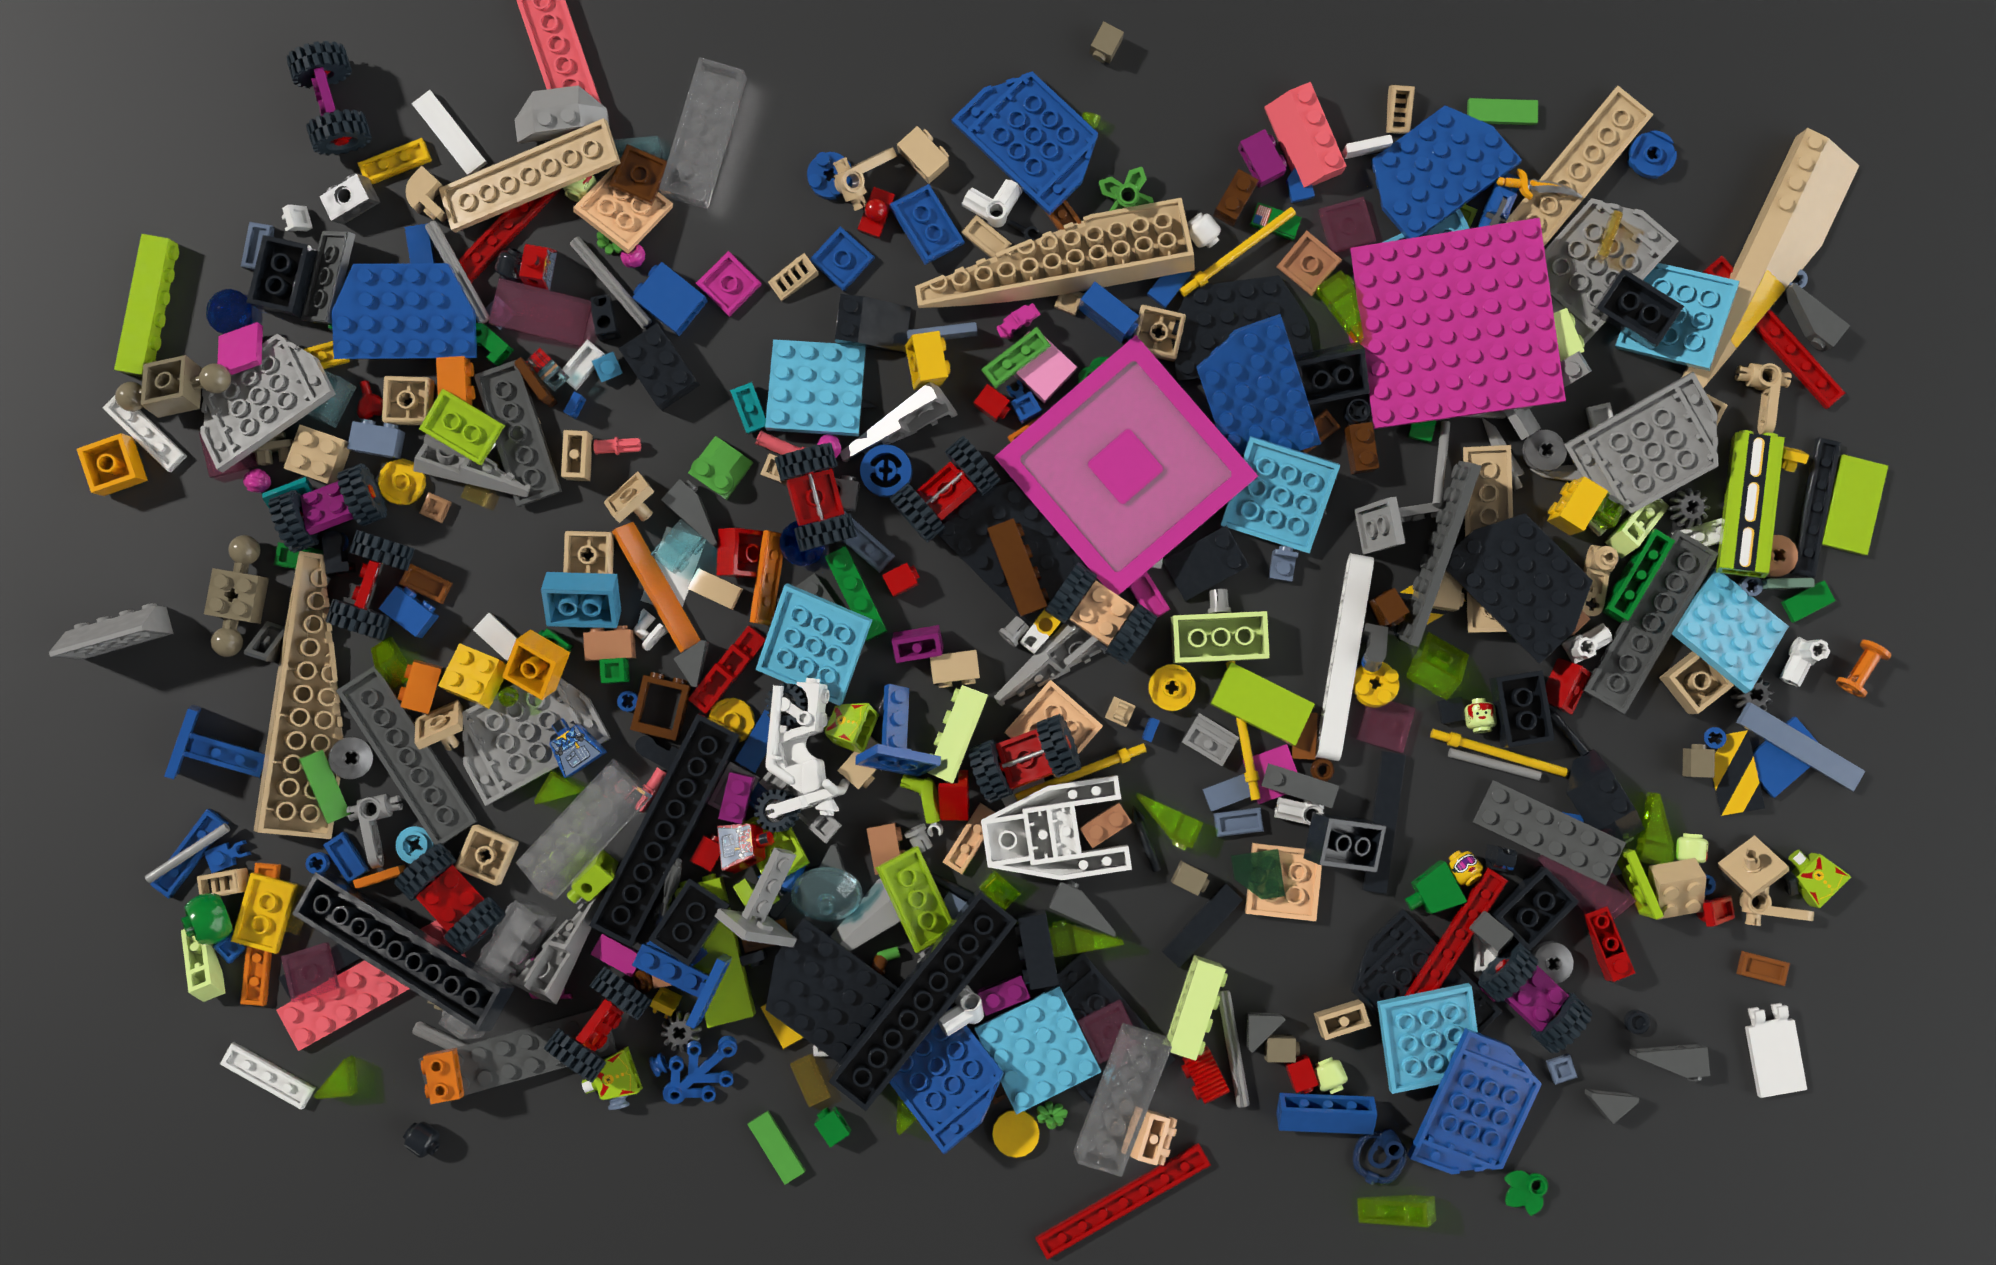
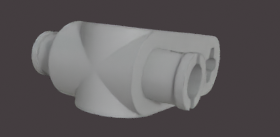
(369, 828)

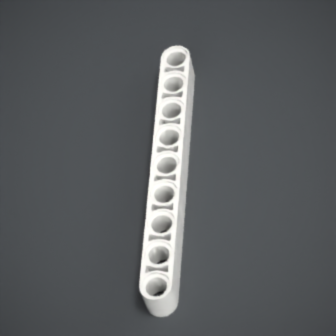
(1344, 657)

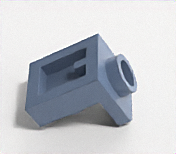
(1283, 564)

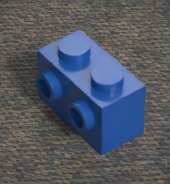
(409, 612)

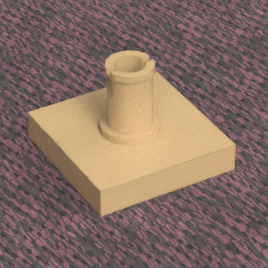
(630, 498)
(440, 725)
(1753, 867)

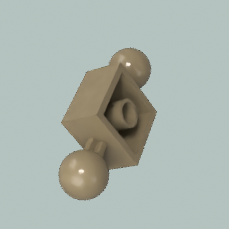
(172, 386)
(222, 592)

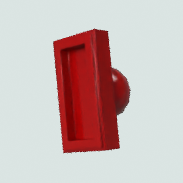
(876, 212)
(1717, 911)

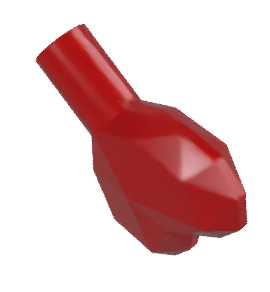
(370, 403)

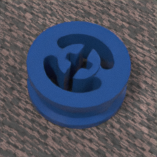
(868, 470)

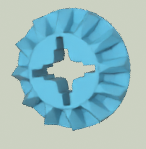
(404, 847)

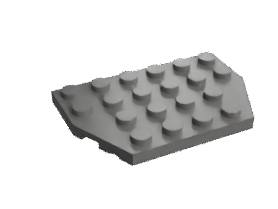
(1579, 279)
(262, 401)
(1651, 445)
(511, 743)

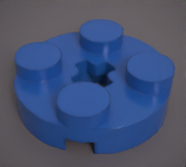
(1647, 167)
(818, 181)

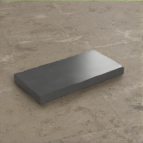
(327, 276)

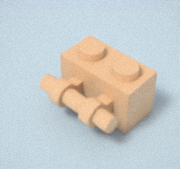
(1154, 1138)

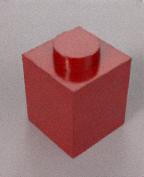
(992, 403)
(901, 579)
(707, 853)
(1301, 1074)

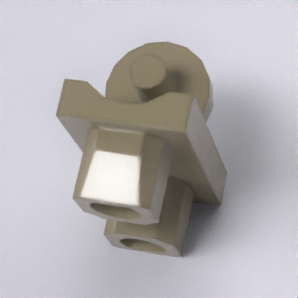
(264, 453)

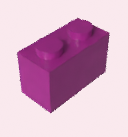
(1262, 158)
(917, 643)
(736, 797)
(1003, 994)

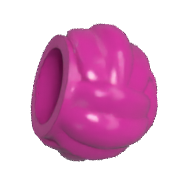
(634, 258)
(827, 438)
(257, 480)

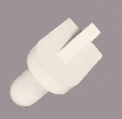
(652, 638)

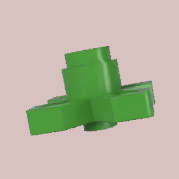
(1134, 181)

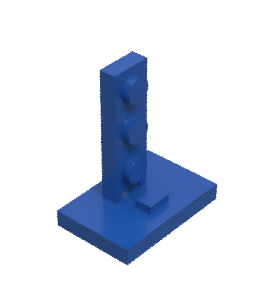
(211, 750)
(893, 752)
(684, 977)

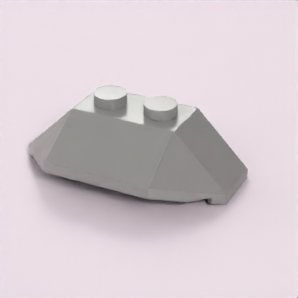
(556, 113)

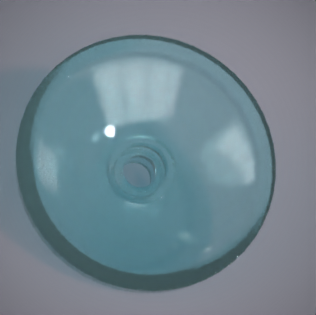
(826, 894)

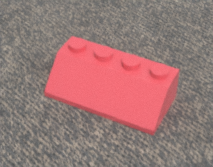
(1305, 135)

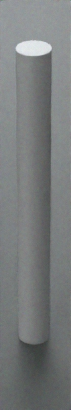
(1441, 464)
(1494, 764)
(187, 853)

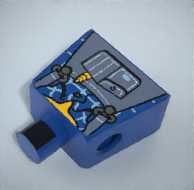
(574, 748)

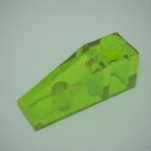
(1341, 300)
(1174, 824)
(1655, 842)
(1074, 938)
(1398, 1210)

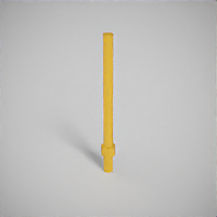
(1201, 278)
(1455, 740)
(1122, 756)
(1251, 775)

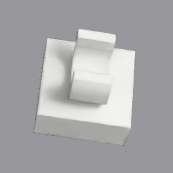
(296, 218)

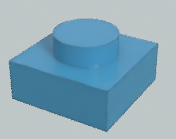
(607, 366)

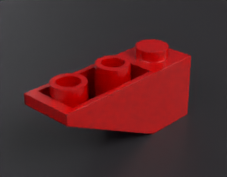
(1608, 945)

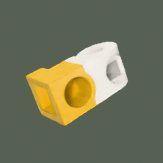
(1040, 631)

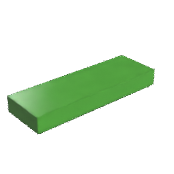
(1503, 111)
(1016, 357)
(324, 786)
(776, 1147)

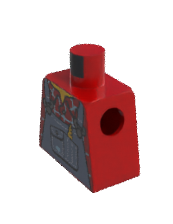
(537, 265)
(742, 846)

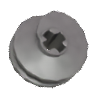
(1555, 451)
(337, 758)
(1561, 958)

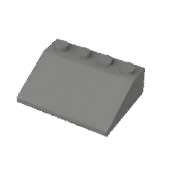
(113, 633)

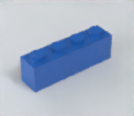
(1326, 1113)

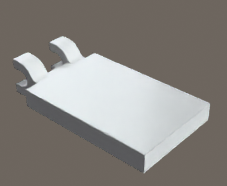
(1775, 1052)

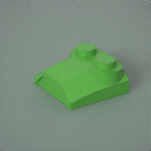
(720, 467)

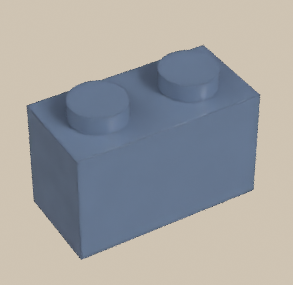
(376, 439)

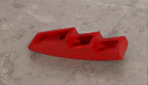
(727, 669)

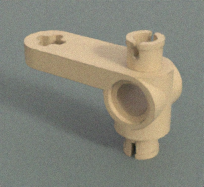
(856, 192)
(1770, 391)
(1598, 565)
(1765, 907)

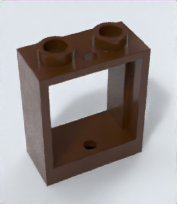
(677, 683)

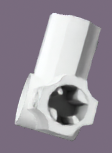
(984, 205)
(1585, 645)
(1802, 656)
(1295, 810)
(962, 1014)

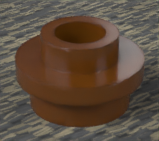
(1329, 769)
(643, 982)

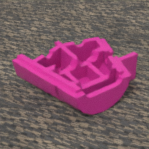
(1017, 319)

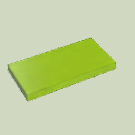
(1854, 504)
(1262, 704)
(915, 898)

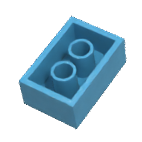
(581, 600)

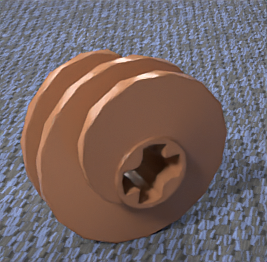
(1786, 556)

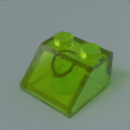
(1438, 666)

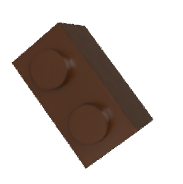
(1235, 197)
(1361, 448)
(1388, 608)

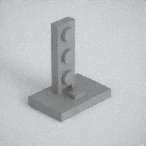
(1523, 419)
(1382, 522)
(753, 922)

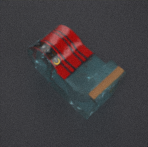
(546, 368)

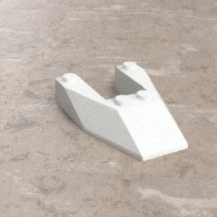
(1043, 837)

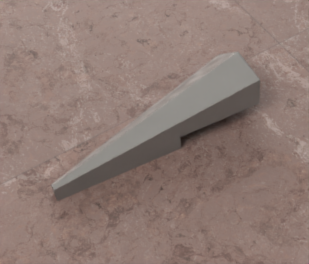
(913, 414)
(444, 462)
(1061, 651)
(870, 919)
(551, 968)

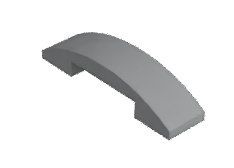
(822, 825)

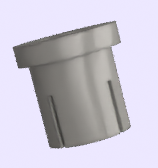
(1219, 601)
(1014, 631)
(919, 837)

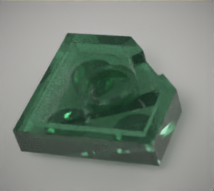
(1259, 873)

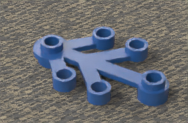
(698, 1074)

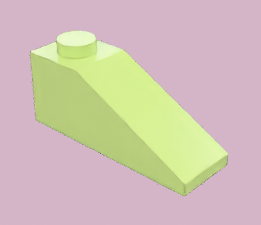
(1636, 527)
(202, 969)

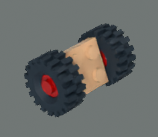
(1101, 613)

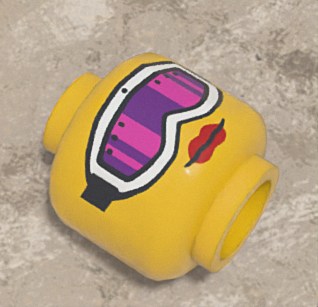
(1465, 867)

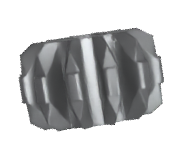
(1695, 514)
(1760, 695)
(681, 1039)

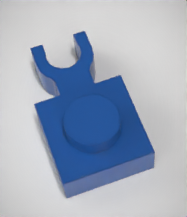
(1024, 404)
(224, 856)

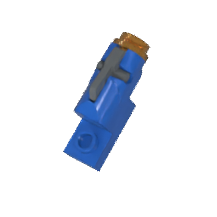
(1498, 204)

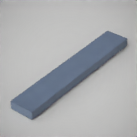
(1800, 746)

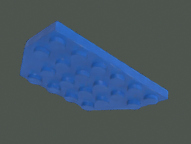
(1030, 137)
(1439, 169)
(403, 313)
(1258, 388)
(948, 1084)
(1476, 1108)

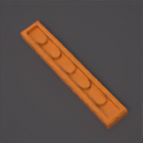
(656, 586)
(257, 961)

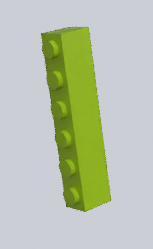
(146, 304)

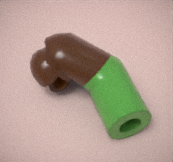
(882, 958)

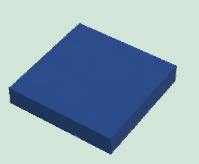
(842, 259)

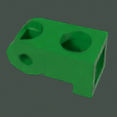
(499, 349)

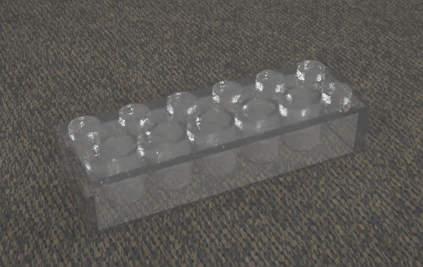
(703, 133)
(583, 829)
(507, 952)
(1122, 1099)

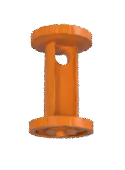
(1865, 665)

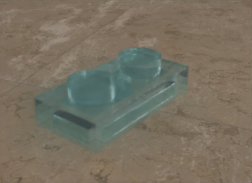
(647, 144)

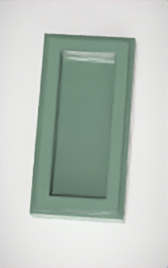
(1788, 583)

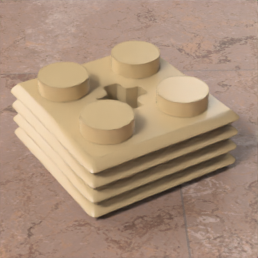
(1152, 318)
(397, 390)
(579, 543)
(472, 860)

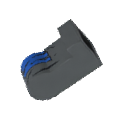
(1376, 646)

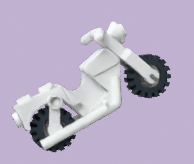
(791, 760)

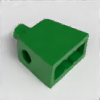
(1435, 890)

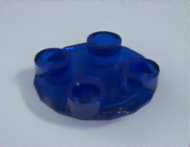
(228, 311)
(791, 551)

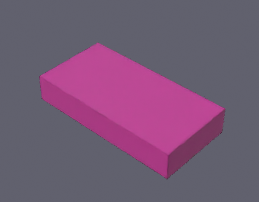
(1149, 595)
(615, 954)

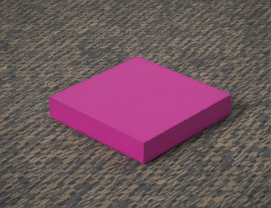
(728, 283)
(241, 348)
(1279, 757)

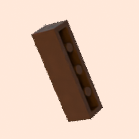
(1017, 567)

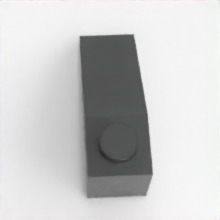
(1815, 320)
(689, 506)
(1300, 785)
(1074, 903)
(1685, 1060)

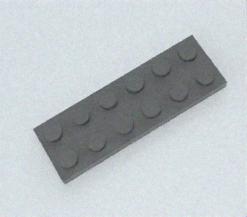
(522, 438)
(1549, 832)

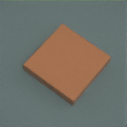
(1309, 263)

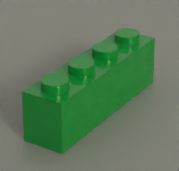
(1637, 576)
(855, 590)

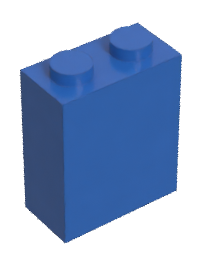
(669, 298)
(1109, 313)

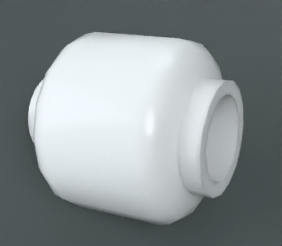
(1203, 230)

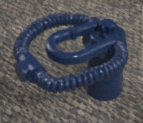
(1393, 1149)

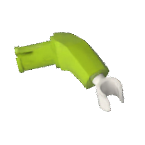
(929, 797)

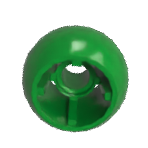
(207, 919)

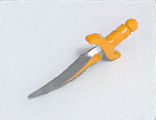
(1525, 184)

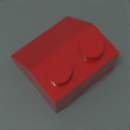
(738, 552)

